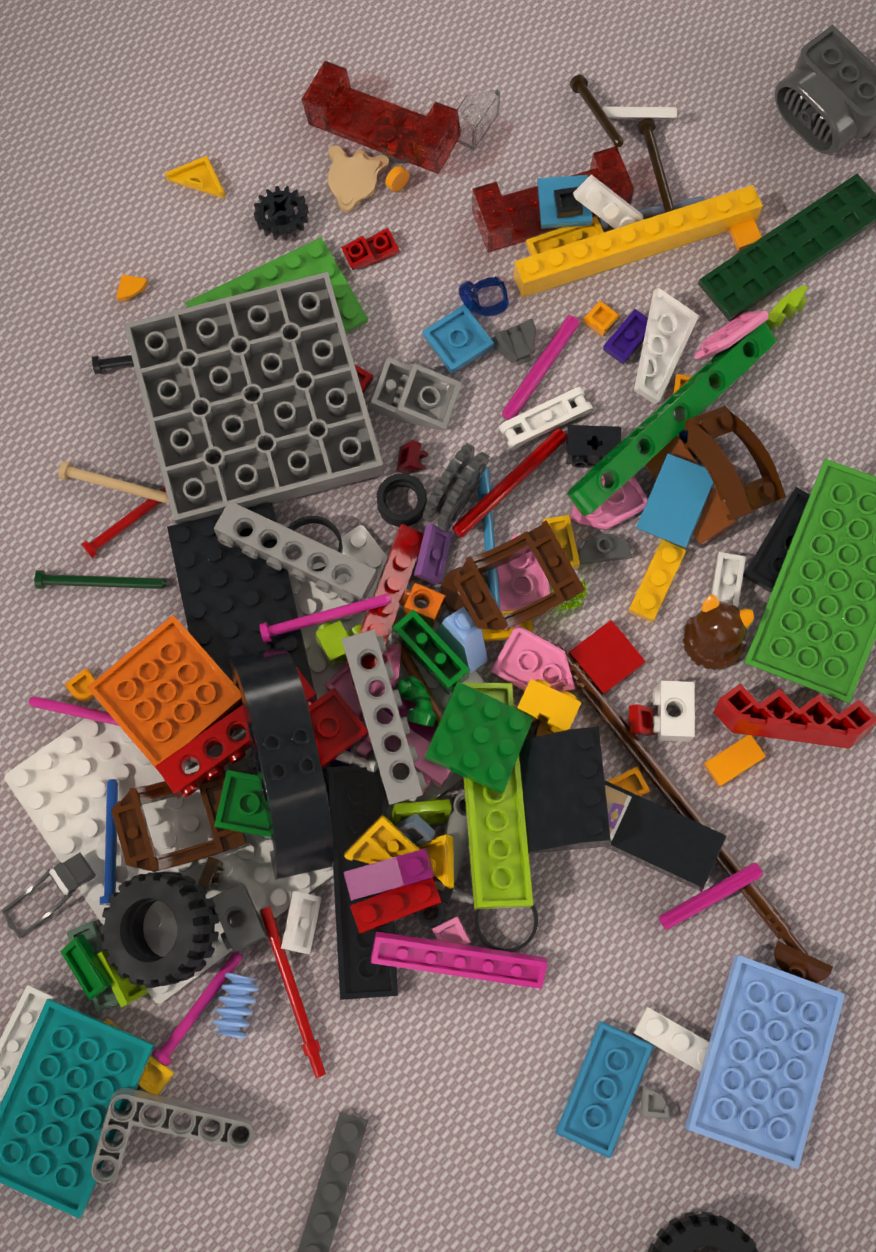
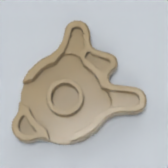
(353, 177)

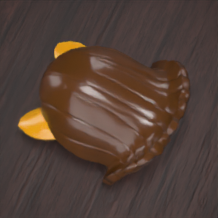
(717, 634)

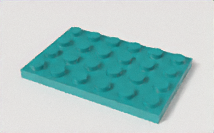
(60, 1104)

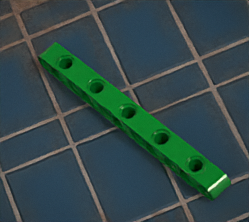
(662, 426)

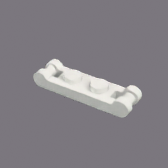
(546, 417)

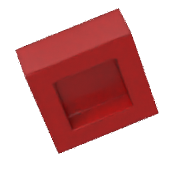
(641, 720)

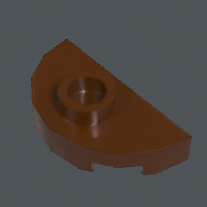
(801, 964)

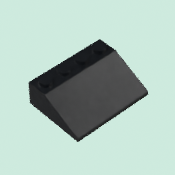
(564, 791)

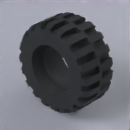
(125, 933)
(702, 1230)

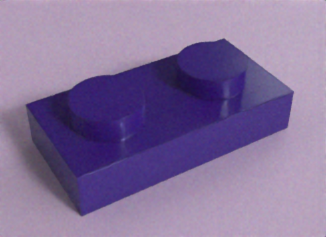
(627, 337)

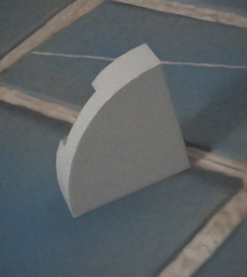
(654, 1105)

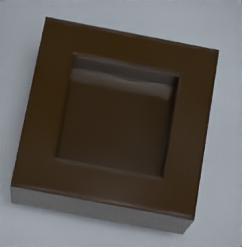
(212, 873)

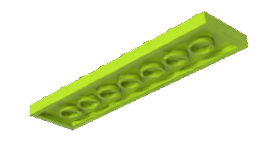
(498, 832)

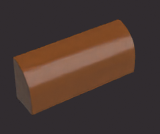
(713, 519)

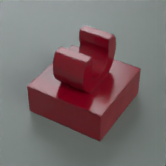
(409, 457)

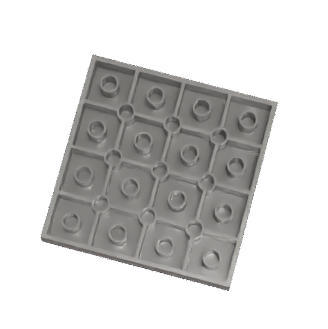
(253, 399)

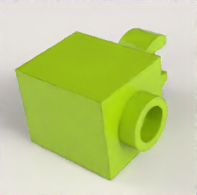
(330, 638)

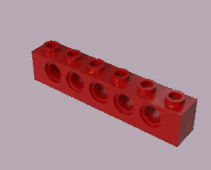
(197, 750)

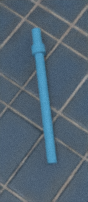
(489, 539)

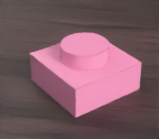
(452, 932)

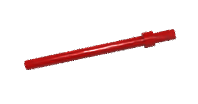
(311, 1046)

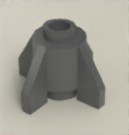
(516, 342)

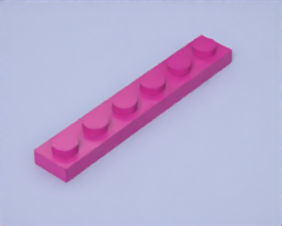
(458, 960)

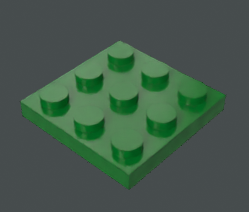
(479, 737)

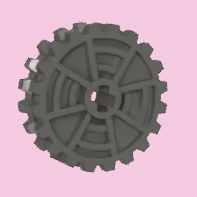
(455, 486)

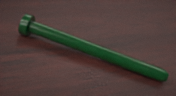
(42, 579)

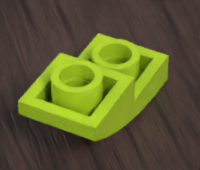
(787, 306)

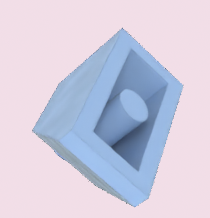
(464, 639)

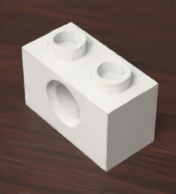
(681, 696)

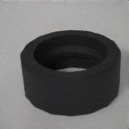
(395, 481)

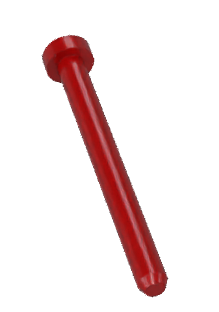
(119, 527)

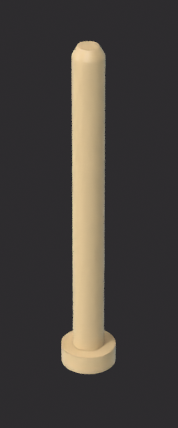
(67, 470)

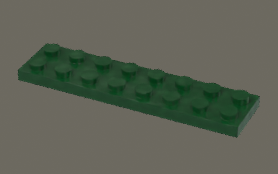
(791, 248)

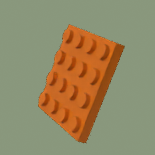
(165, 691)

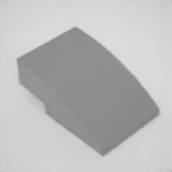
(414, 394)

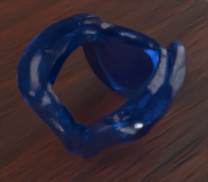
(470, 298)

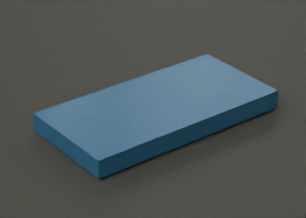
(604, 1089)

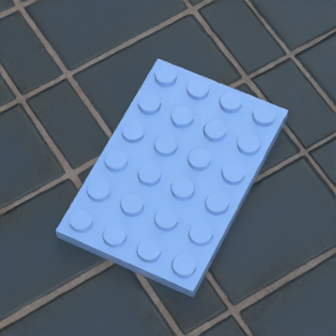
(765, 1061)

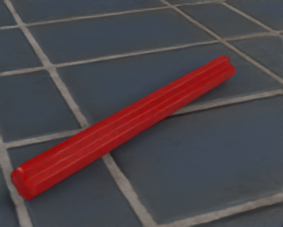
(509, 483)

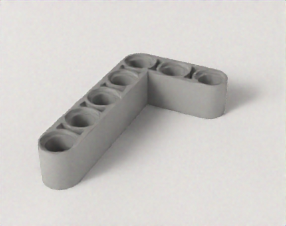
(164, 1123)

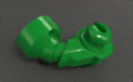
(415, 691)

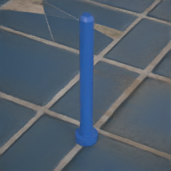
(110, 843)

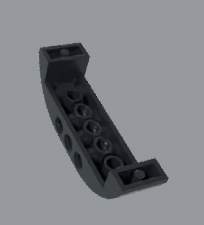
(285, 761)

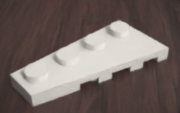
(663, 343)

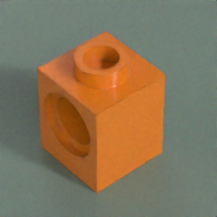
(434, 599)

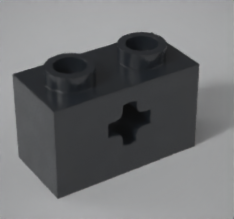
(582, 438)

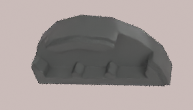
(604, 548)

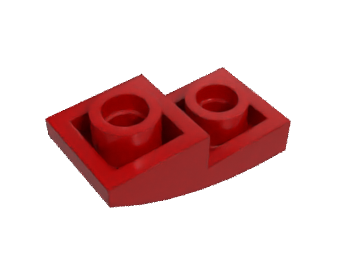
(372, 250)

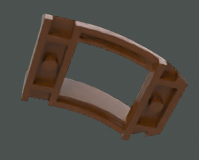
(739, 498)
(550, 558)
(136, 837)

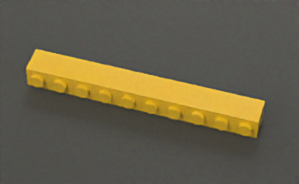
(635, 241)

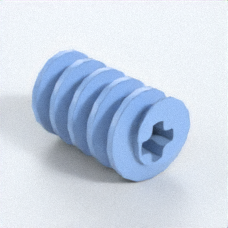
(235, 1005)

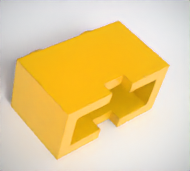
(549, 706)

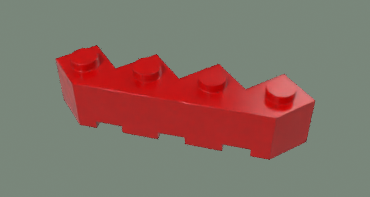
(781, 719)

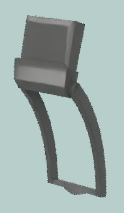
(67, 877)

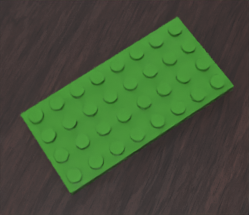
(825, 595)

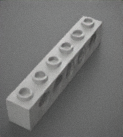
(236, 518)
(356, 648)

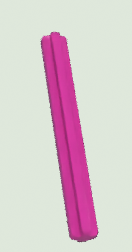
(540, 367)

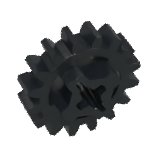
(281, 212)

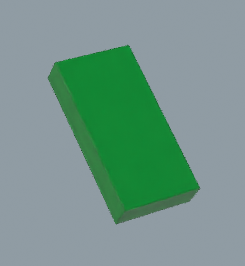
(86, 967)

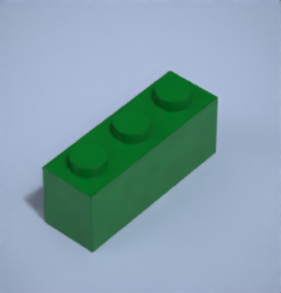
(430, 651)

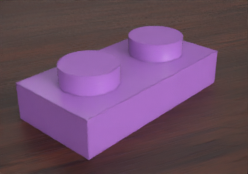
(433, 554)

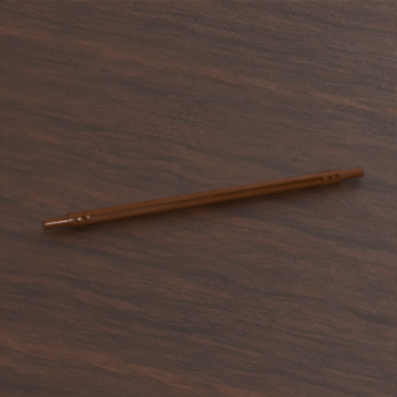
(676, 798)

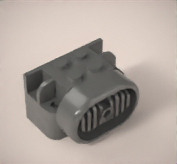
(829, 93)

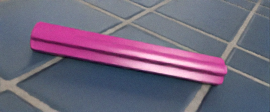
(710, 896)

